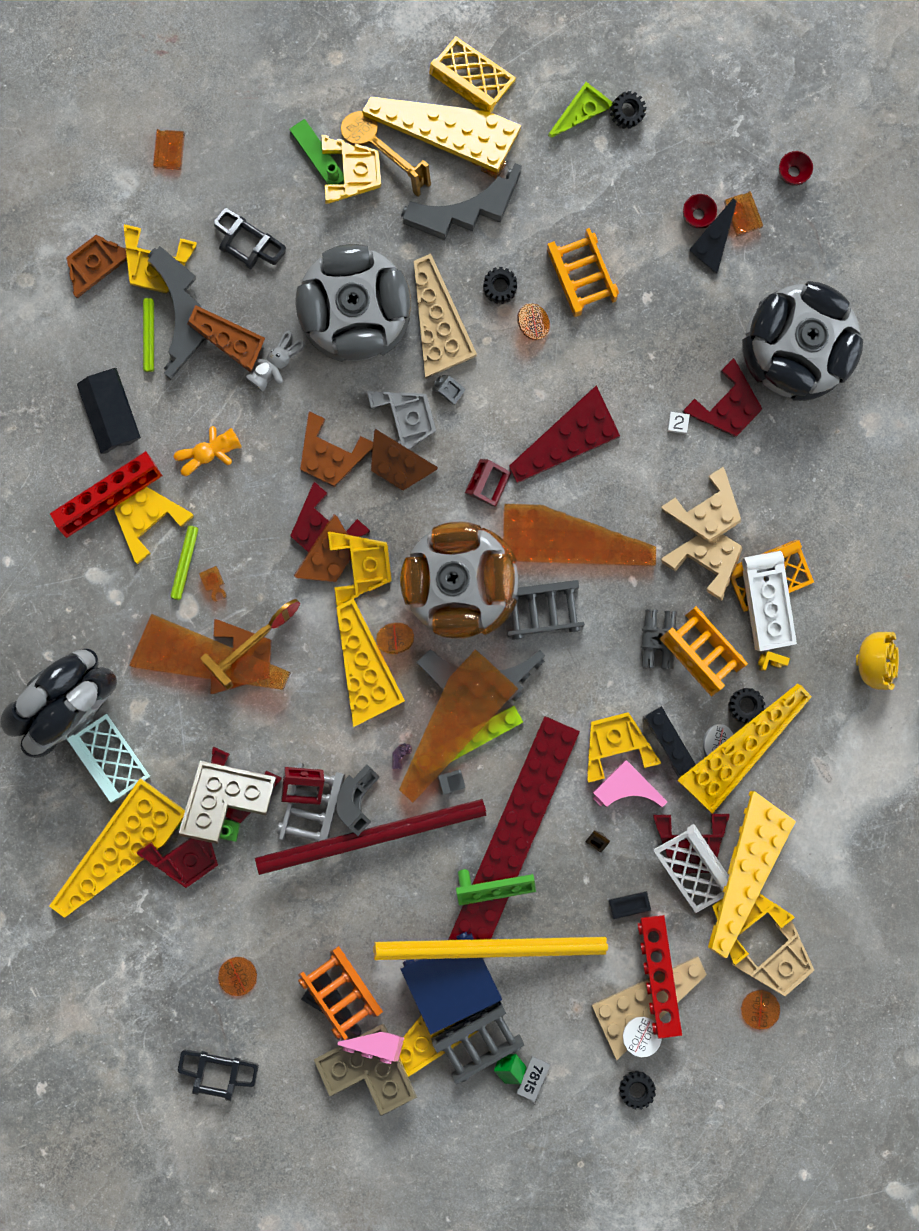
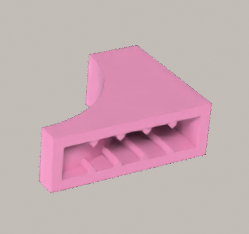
(626, 782)

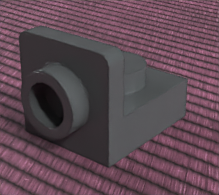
(448, 388)

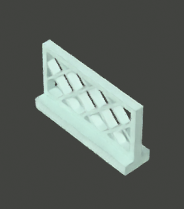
(94, 768)

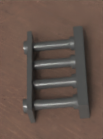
(550, 592)
(474, 1023)

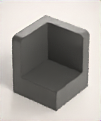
(451, 781)

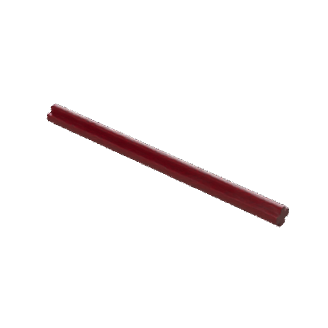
(370, 836)

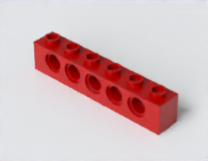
(105, 494)
(658, 925)

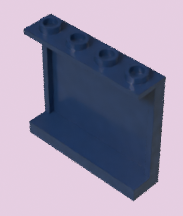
(450, 987)

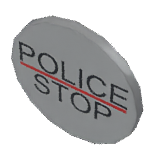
(715, 737)

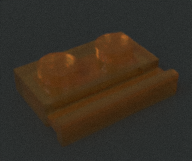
(169, 149)
(746, 216)

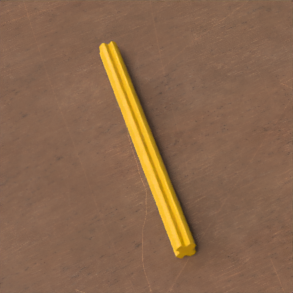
(489, 948)

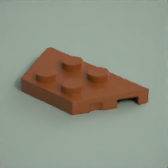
(93, 263)
(321, 561)

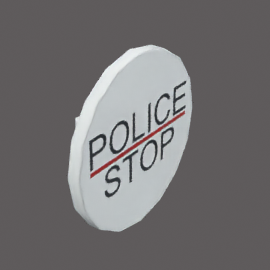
(639, 1037)

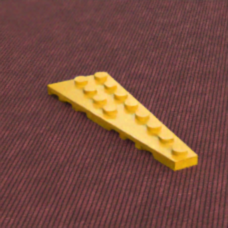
(726, 766)
(752, 860)

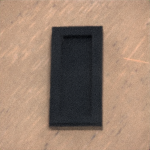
(630, 905)

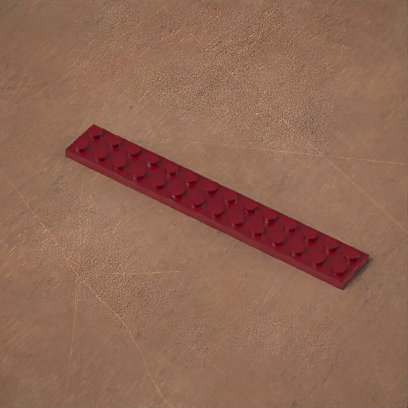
(518, 824)

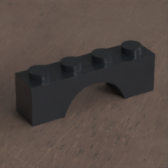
(670, 741)

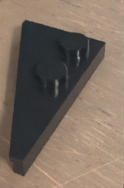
(711, 243)
(330, 1000)

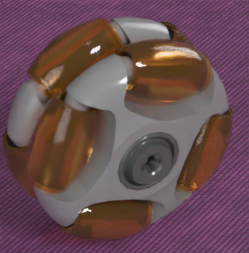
(448, 573)

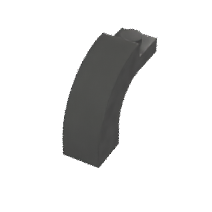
(350, 799)

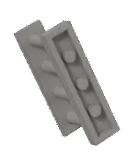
(325, 819)

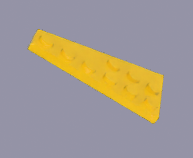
(367, 674)

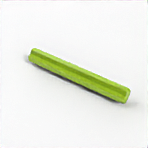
(148, 335)
(184, 562)

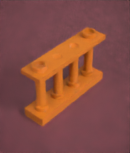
(348, 975)

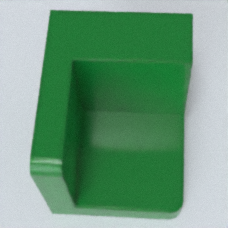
(510, 1069)

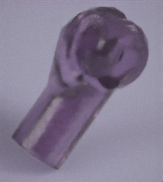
(399, 753)

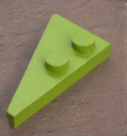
(584, 106)

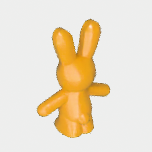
(205, 452)

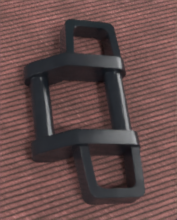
(257, 252)
(205, 1057)

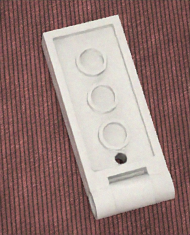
(768, 601)

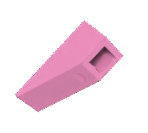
(379, 1044)

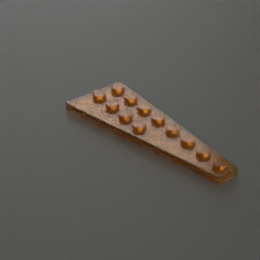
(178, 651)

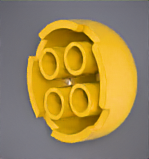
(872, 660)

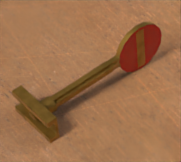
(277, 620)

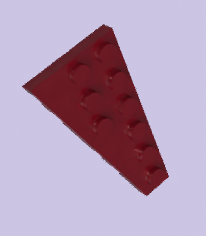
(575, 433)

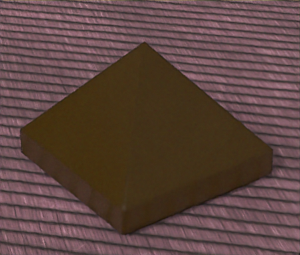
(597, 840)

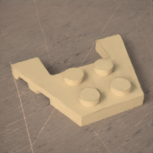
(713, 515)
(717, 556)
(785, 967)

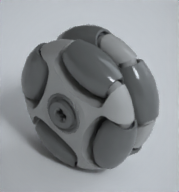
(353, 303)

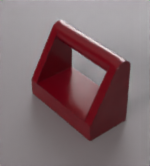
(480, 477)
(304, 777)

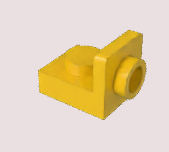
(775, 659)

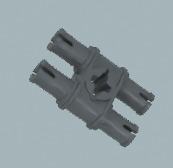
(651, 645)

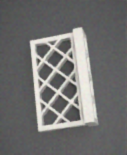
(706, 856)

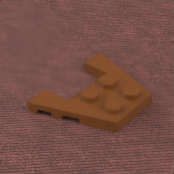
(325, 459)
(260, 650)

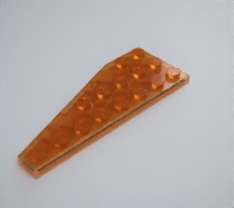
(554, 537)
(465, 706)

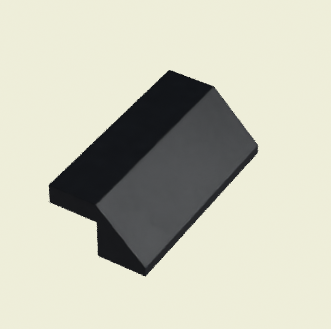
(108, 410)

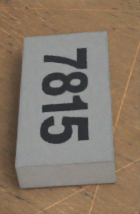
(533, 1078)

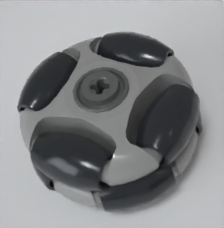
(803, 341)
(58, 702)

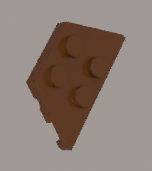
(398, 463)

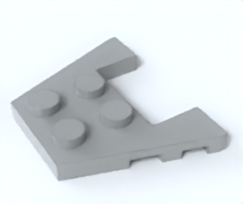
(410, 412)

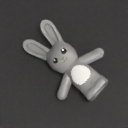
(276, 359)

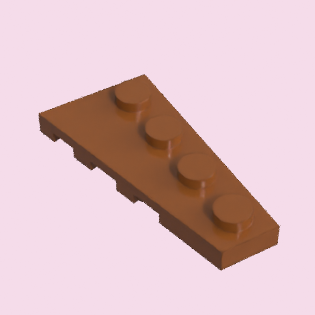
(229, 337)

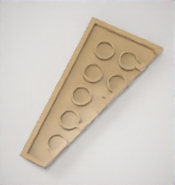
(442, 331)
(634, 1002)

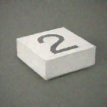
(678, 422)

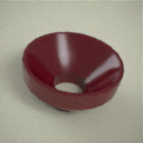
(801, 162)
(703, 203)

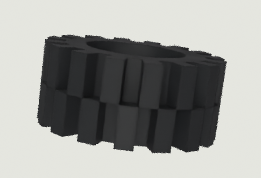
(638, 107)
(500, 274)
(735, 701)
(628, 1081)

